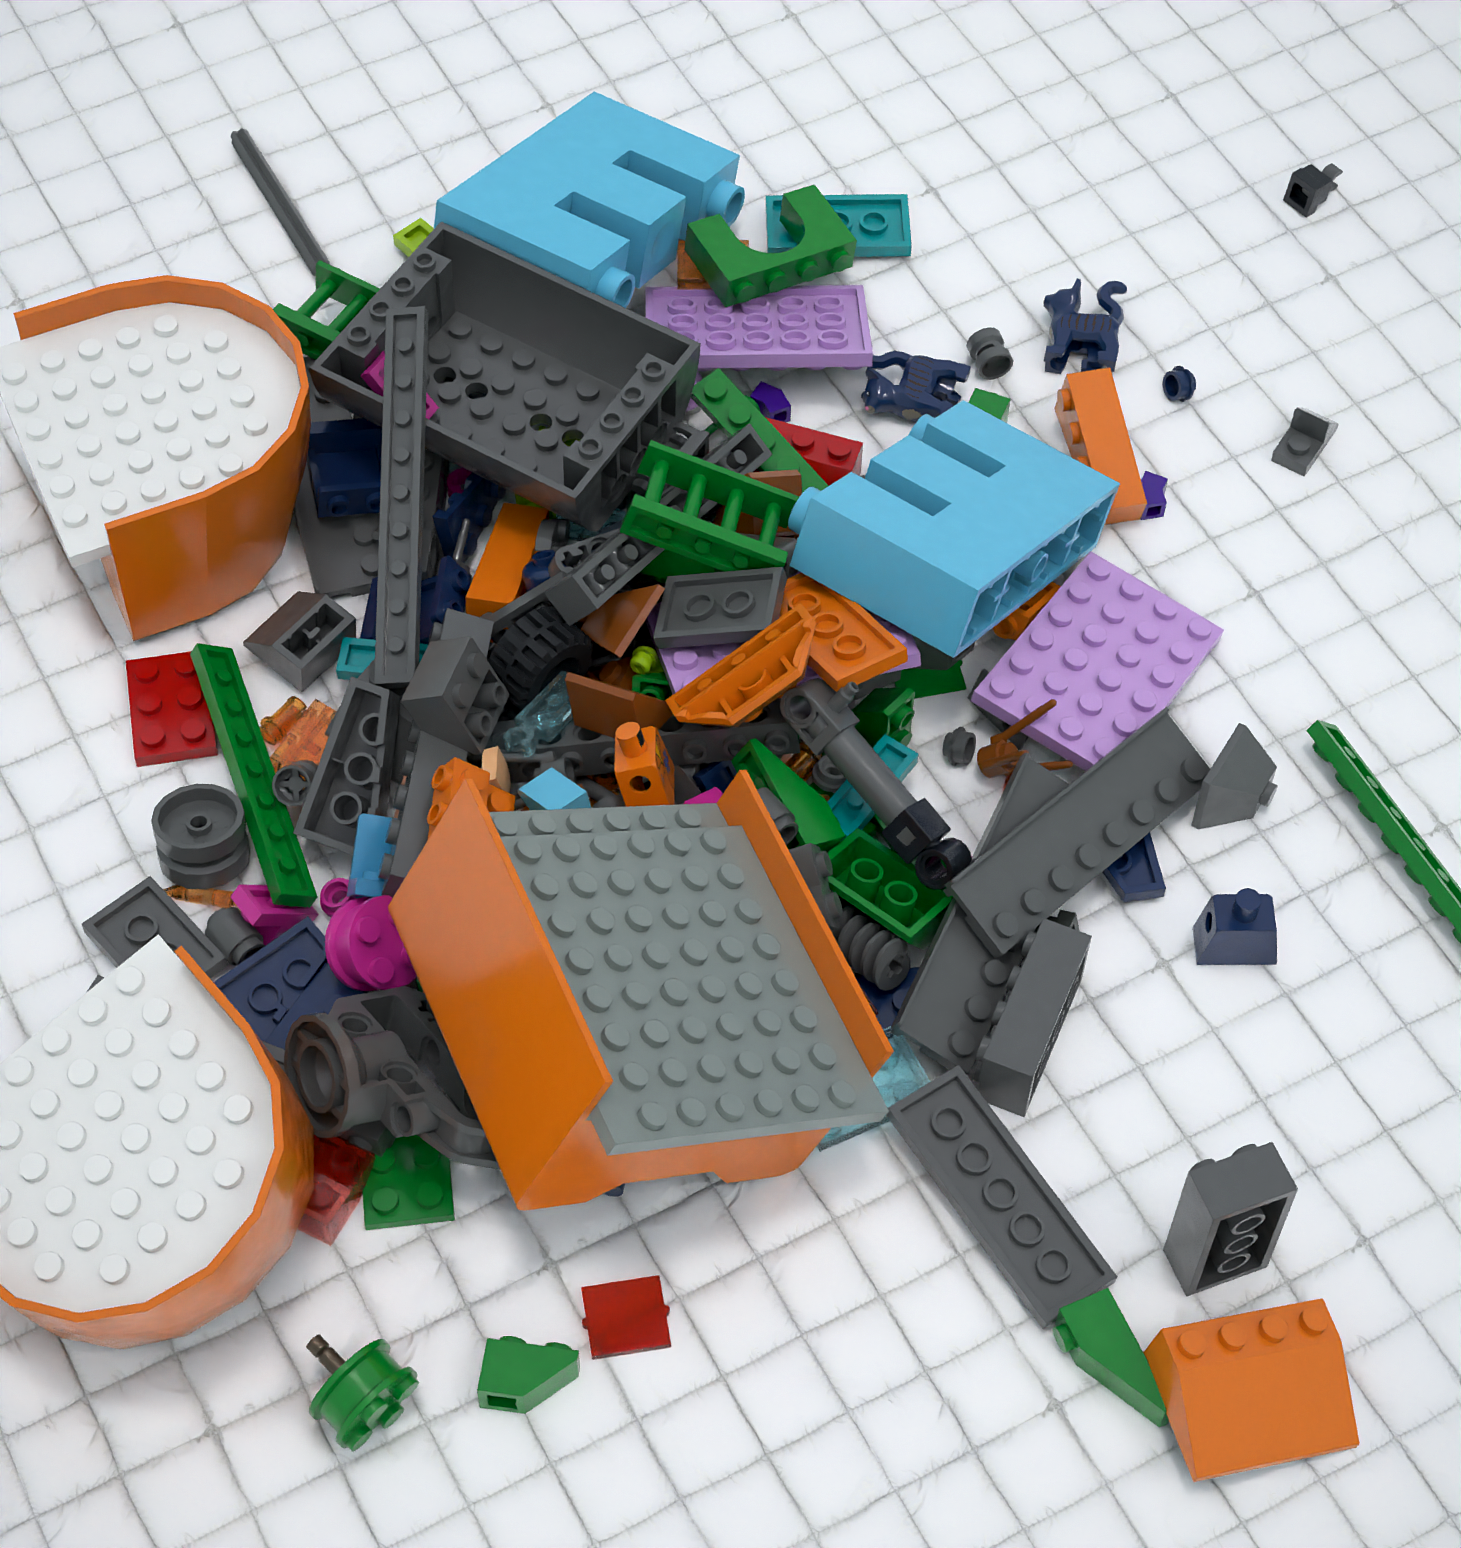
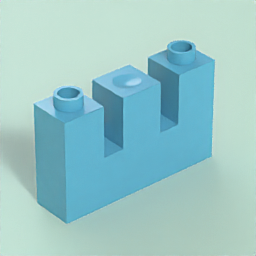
(597, 196)
(952, 526)

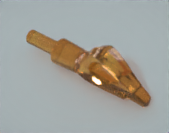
(212, 897)

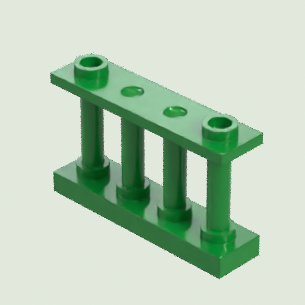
(333, 284)
(697, 538)

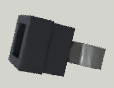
(1310, 187)

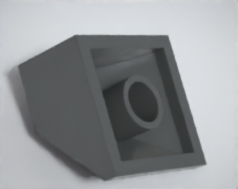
(1236, 782)

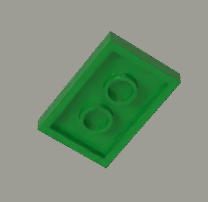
(408, 1186)

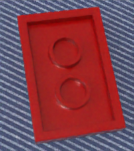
(168, 711)

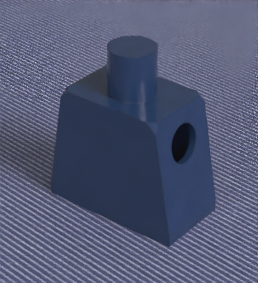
(1236, 930)

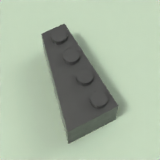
(353, 767)

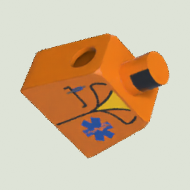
(639, 755)

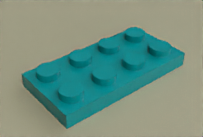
(875, 221)

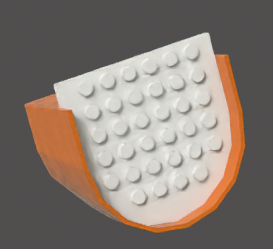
(163, 438)
(146, 1159)

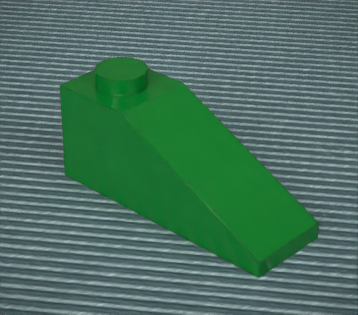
(811, 810)
(1108, 1351)

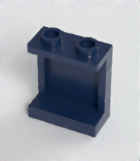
(345, 466)
(437, 594)

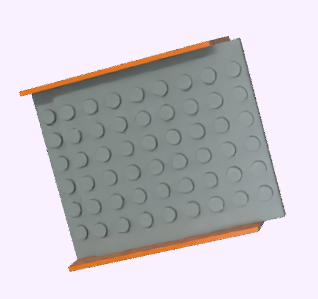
(637, 992)

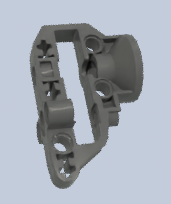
(360, 1073)

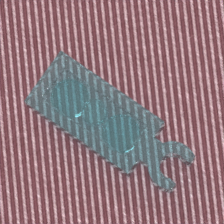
(541, 717)

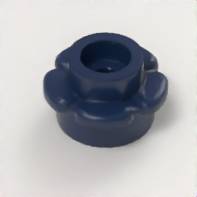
(1179, 384)

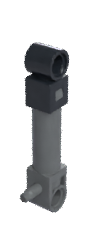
(911, 826)

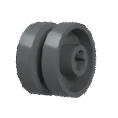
(201, 836)

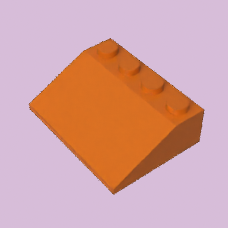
(1255, 1388)

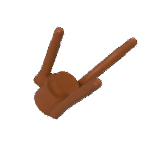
(1002, 757)

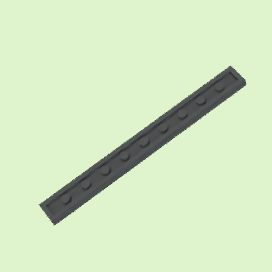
(401, 497)

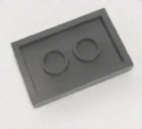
(718, 607)
(139, 917)

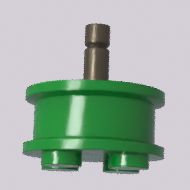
(360, 1390)

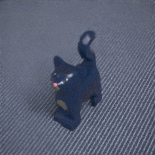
(1083, 332)
(920, 386)

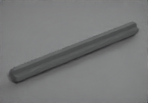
(278, 199)

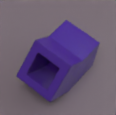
(772, 402)
(1154, 489)

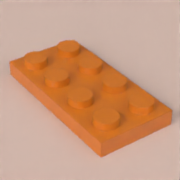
(846, 638)

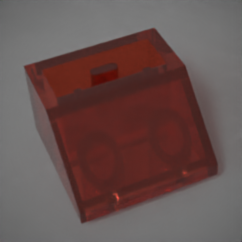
(338, 1185)

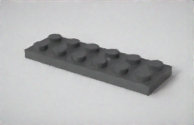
(1000, 1195)

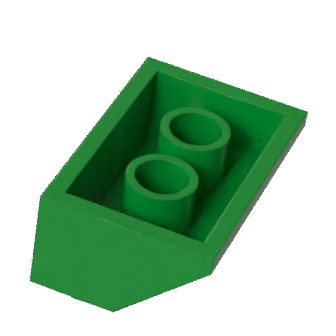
(886, 888)

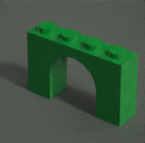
(744, 274)

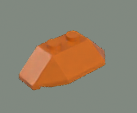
(749, 676)

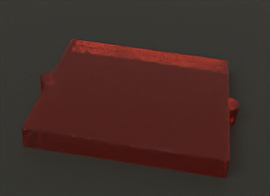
(625, 1317)

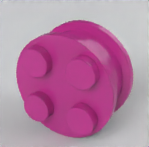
(366, 946)

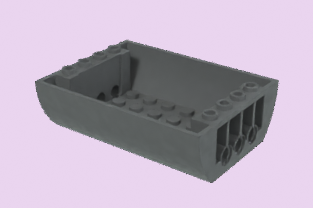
(539, 357)

